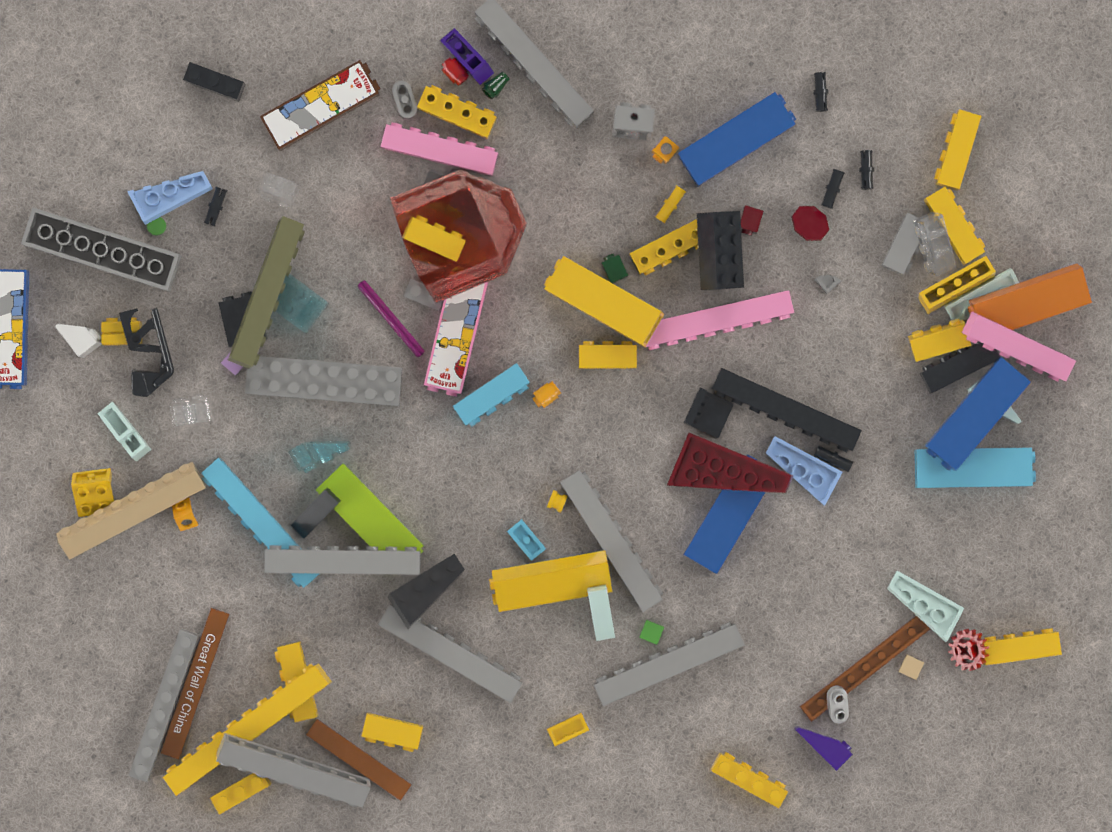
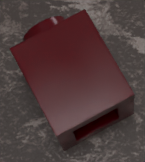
(750, 220)

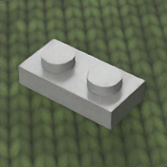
(418, 293)

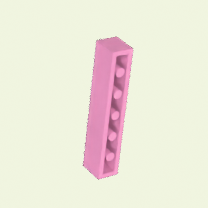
(439, 150)
(1018, 346)

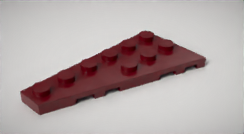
(717, 467)

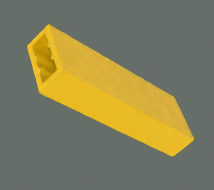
(603, 301)
(549, 581)

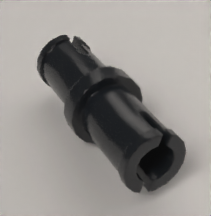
(820, 91)
(866, 170)
(832, 188)
(215, 206)
(833, 458)

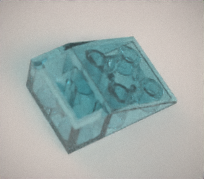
(300, 304)
(309, 453)

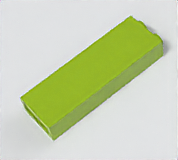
(367, 513)

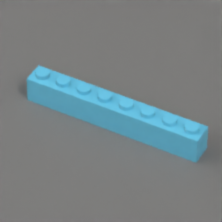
(251, 511)

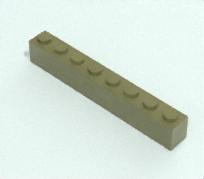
(265, 292)

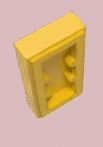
(568, 729)

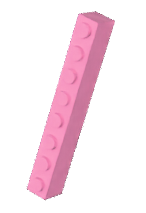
(722, 318)

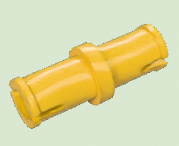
(670, 204)

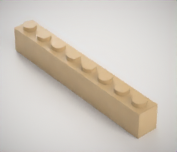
(130, 510)

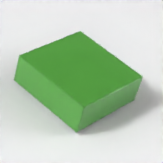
(651, 632)

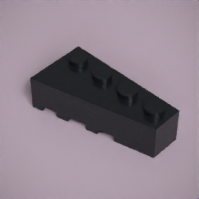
(424, 590)

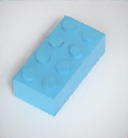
(492, 394)

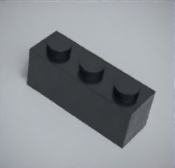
(214, 82)

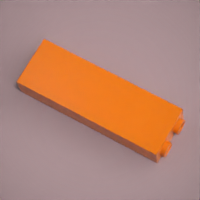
(1034, 298)

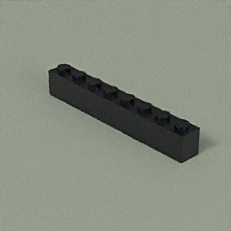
(786, 409)

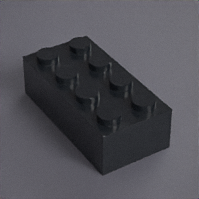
(720, 250)

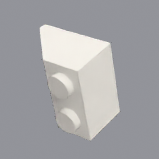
(80, 339)

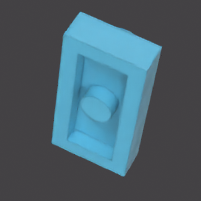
(526, 540)

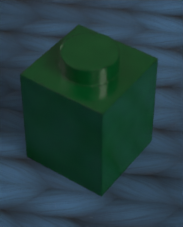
(614, 268)

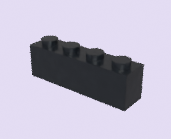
(957, 367)

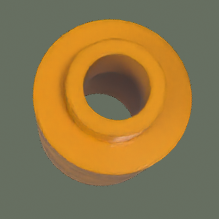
(546, 394)

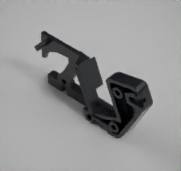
(142, 381)

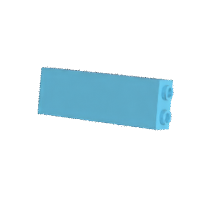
(981, 469)

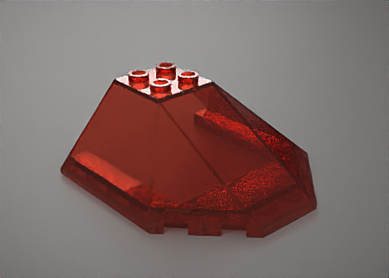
(472, 207)

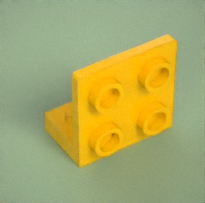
(92, 490)

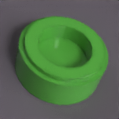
(157, 226)

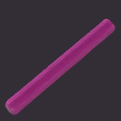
(391, 319)

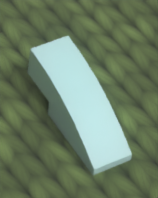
(124, 431)
(601, 612)

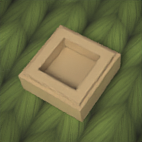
(911, 667)

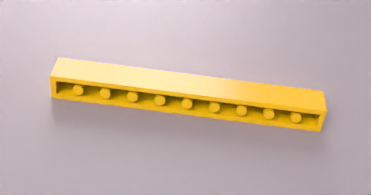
(249, 727)

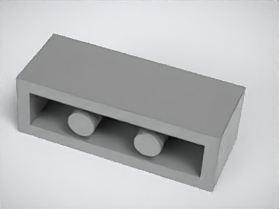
(903, 247)

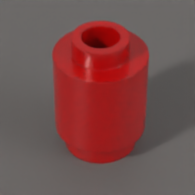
(455, 71)

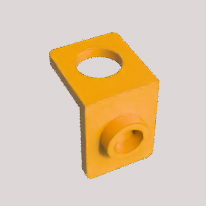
(659, 156)
(183, 511)

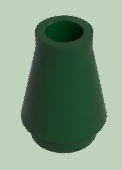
(494, 86)

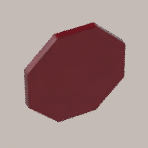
(810, 223)

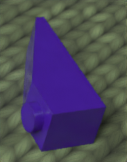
(467, 56)
(831, 749)

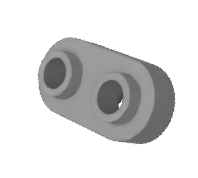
(404, 100)
(839, 705)

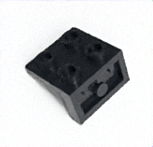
(708, 413)

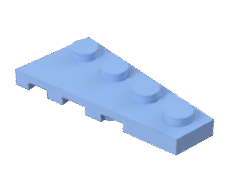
(165, 197)
(807, 470)

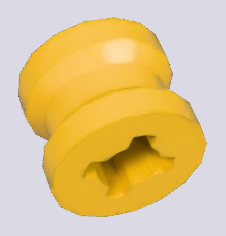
(557, 501)

